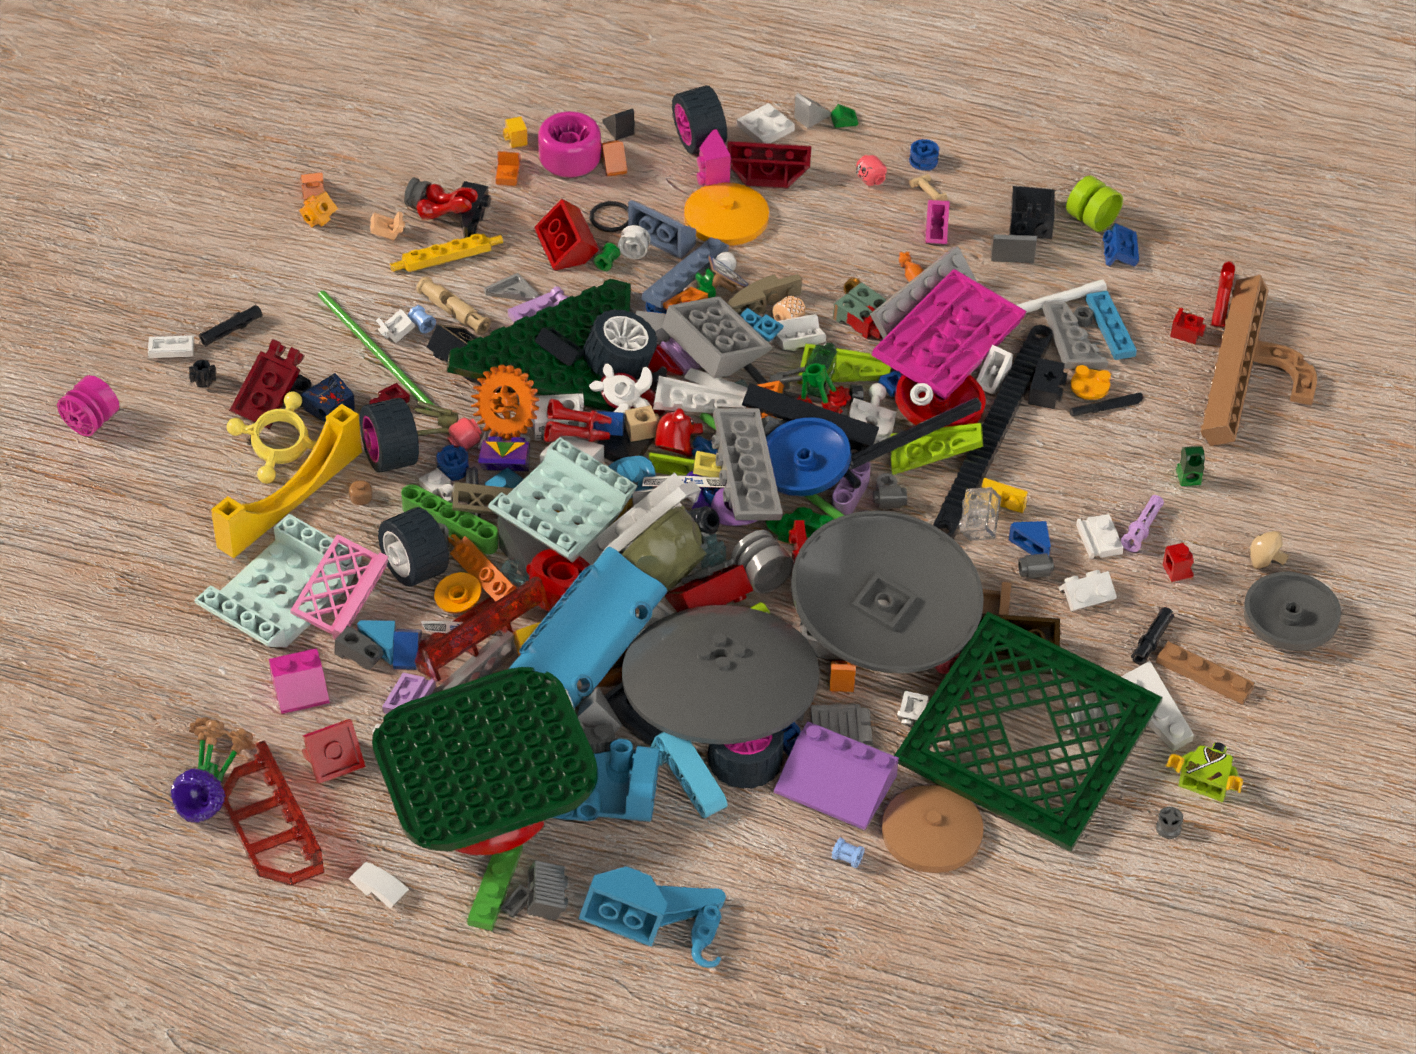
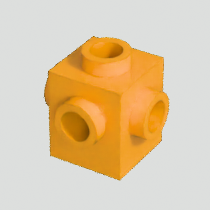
(318, 209)

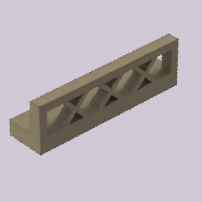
(477, 495)

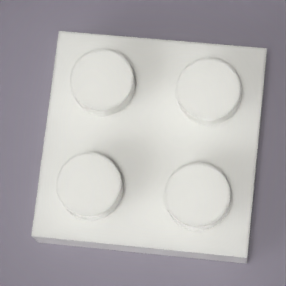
(765, 124)

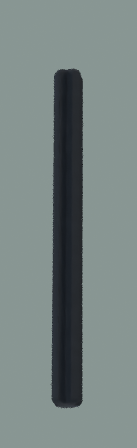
(914, 432)

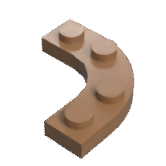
(1291, 361)

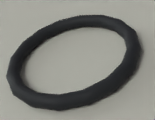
(607, 229)

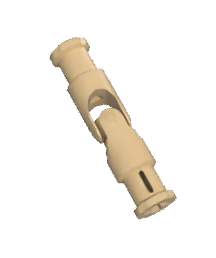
(454, 306)

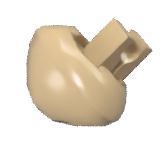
(1265, 548)

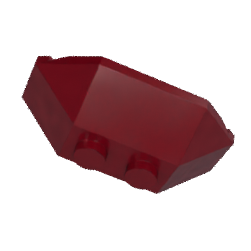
(768, 164)

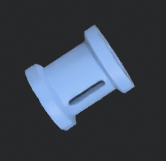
(422, 319)
(842, 849)

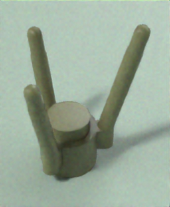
(445, 418)

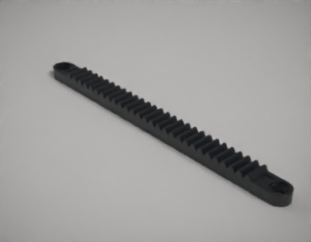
(994, 427)

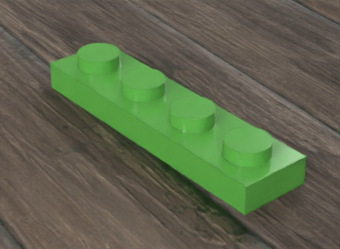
(494, 889)

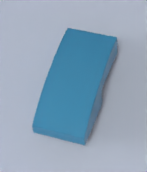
(765, 326)

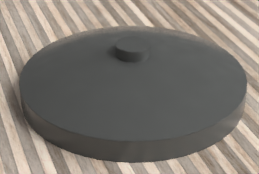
(1292, 611)

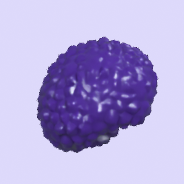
(197, 795)

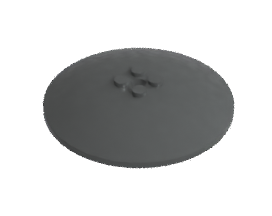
(893, 558)
(732, 699)

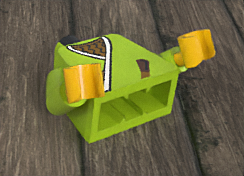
(1207, 771)

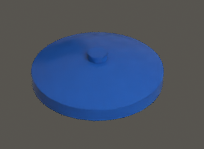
(808, 456)

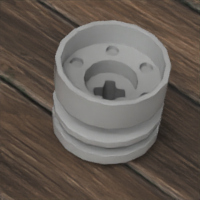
(763, 561)

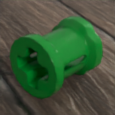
(608, 255)

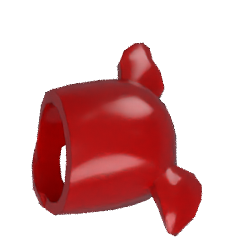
(675, 431)

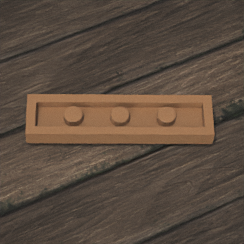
(1205, 672)

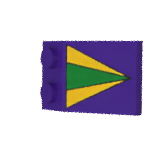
(499, 454)

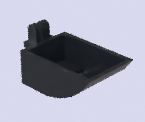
(1032, 212)

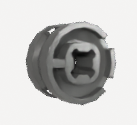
(415, 191)

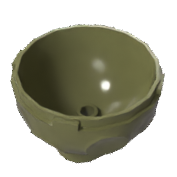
(668, 548)

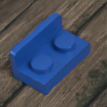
(1120, 244)

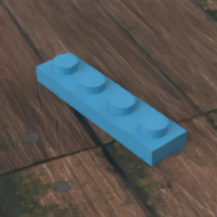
(1111, 325)

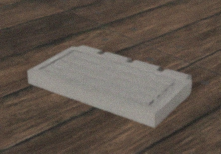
(845, 720)

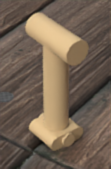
(922, 181)

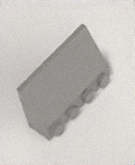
(714, 335)

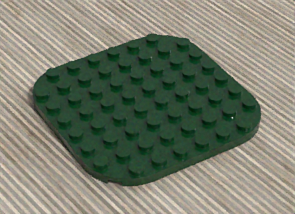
(484, 759)

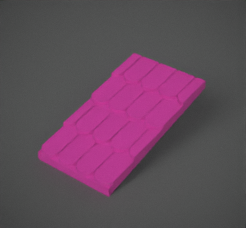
(949, 333)

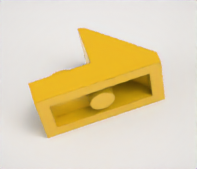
(1011, 497)

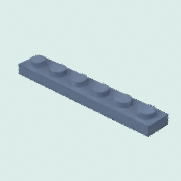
(683, 273)

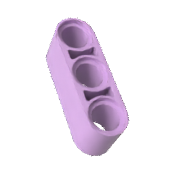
(845, 495)

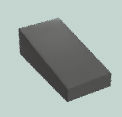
(516, 901)

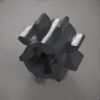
(202, 373)

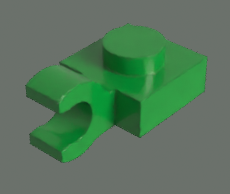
(705, 282)

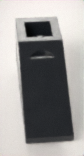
(471, 218)

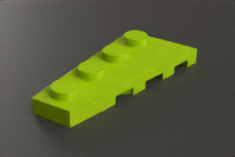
(851, 366)
(936, 446)

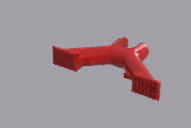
(1223, 294)

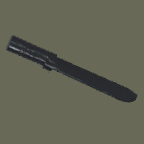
(1118, 402)

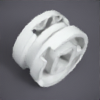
(633, 242)

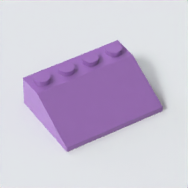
(837, 775)

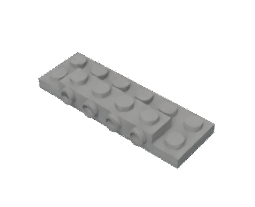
(906, 299)
(745, 464)

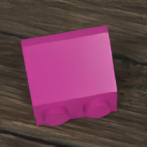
(713, 161)
(298, 681)

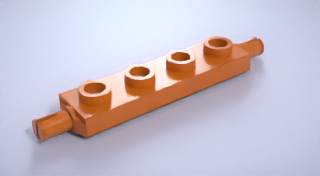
(481, 567)

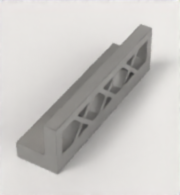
(489, 659)

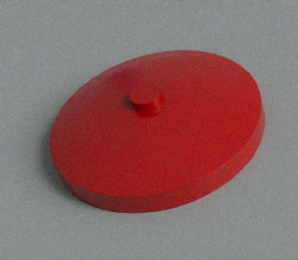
(916, 414)

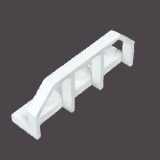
(642, 516)

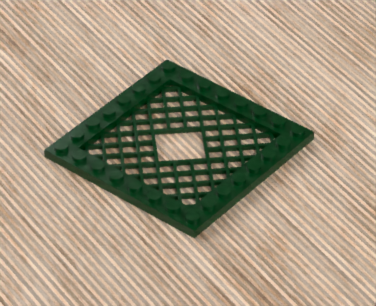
(1061, 830)

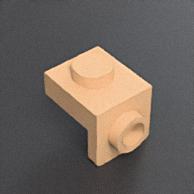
(387, 226)

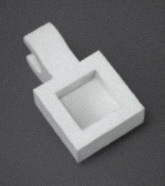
(437, 483)

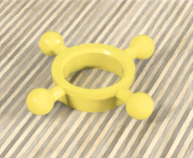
(266, 473)

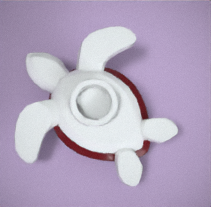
(623, 390)

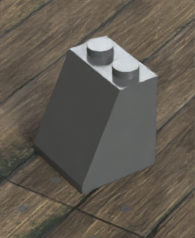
(518, 544)

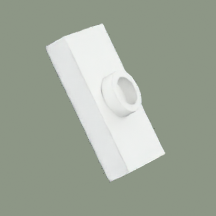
(171, 346)

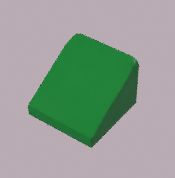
(843, 116)

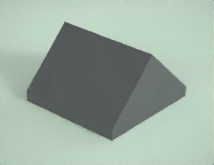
(1013, 248)

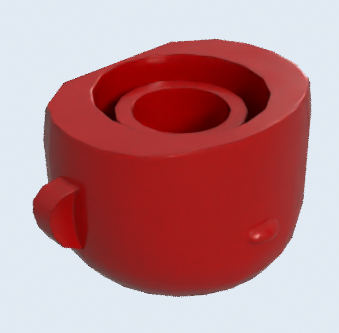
(556, 573)

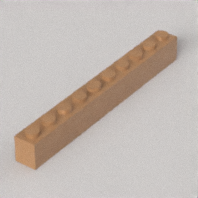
(1235, 361)

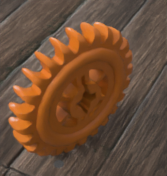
(492, 402)

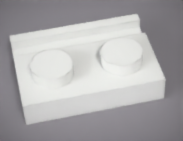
(1100, 536)

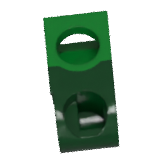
(1191, 462)

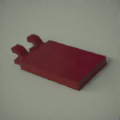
(267, 382)

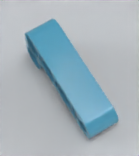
(691, 773)

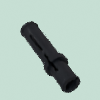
(238, 321)
(1149, 641)

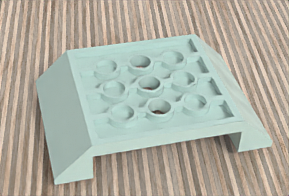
(576, 487)
(287, 568)

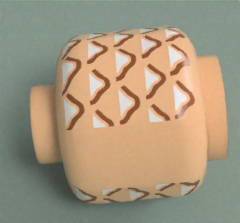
(788, 308)

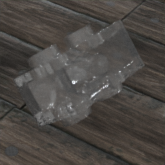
(980, 514)

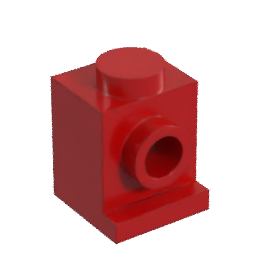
(1187, 327)
(1178, 562)

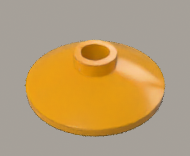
(457, 585)

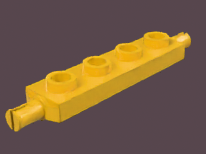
(446, 252)

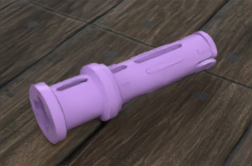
(1153, 507)

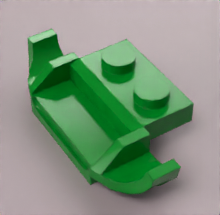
(811, 520)

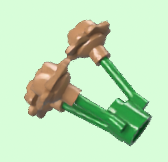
(208, 732)

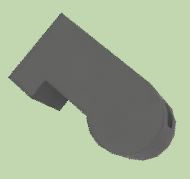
(358, 648)

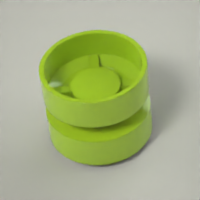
(1094, 203)

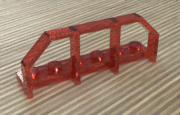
(478, 625)
(291, 813)

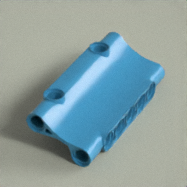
(592, 623)

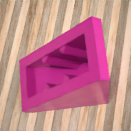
(937, 222)

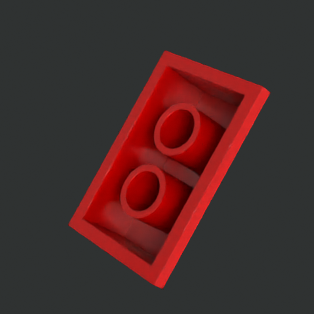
(566, 236)
(718, 589)

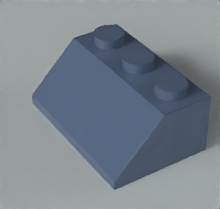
(664, 230)

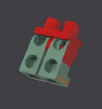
(858, 310)

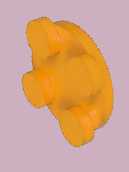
(1090, 383)

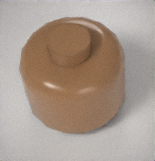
(360, 492)

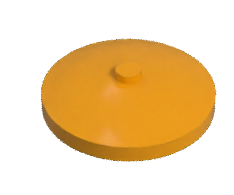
(727, 213)

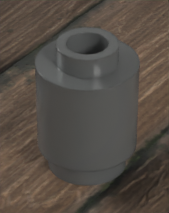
(890, 497)
(1035, 566)

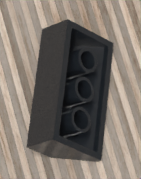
(447, 338)

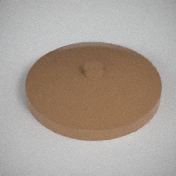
(932, 829)

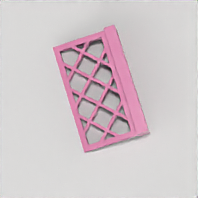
(359, 593)

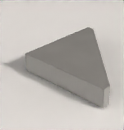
(513, 288)

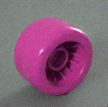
(569, 144)

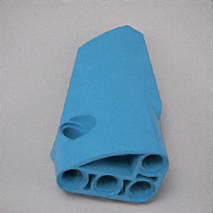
(623, 786)

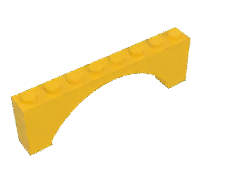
(242, 524)

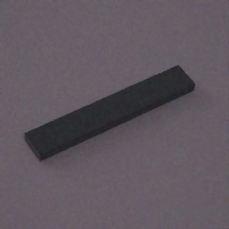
(792, 408)

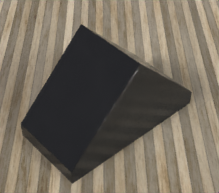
(620, 124)

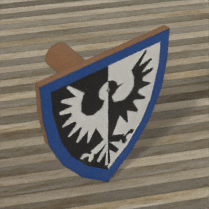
(725, 276)

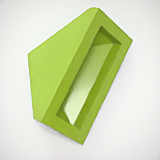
(671, 464)

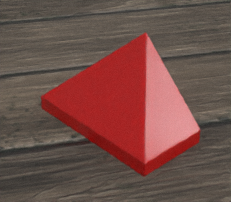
(661, 359)

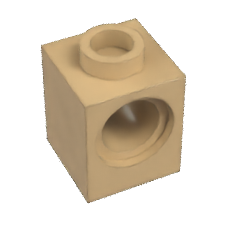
(641, 423)

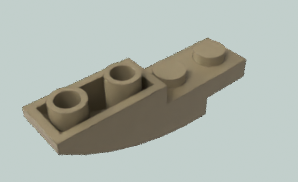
(765, 292)

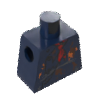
(327, 396)

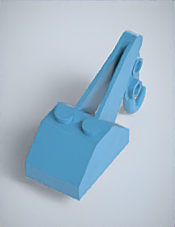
(636, 908)

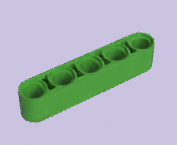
(461, 523)

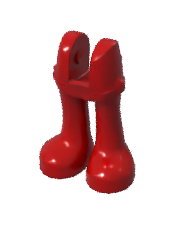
(443, 203)
(557, 411)

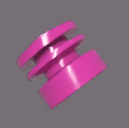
(88, 405)

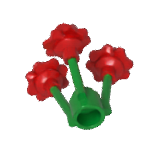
(816, 375)

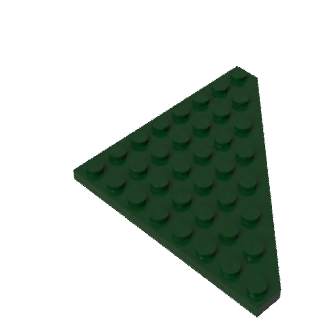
(518, 348)

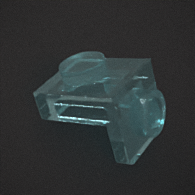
(510, 570)

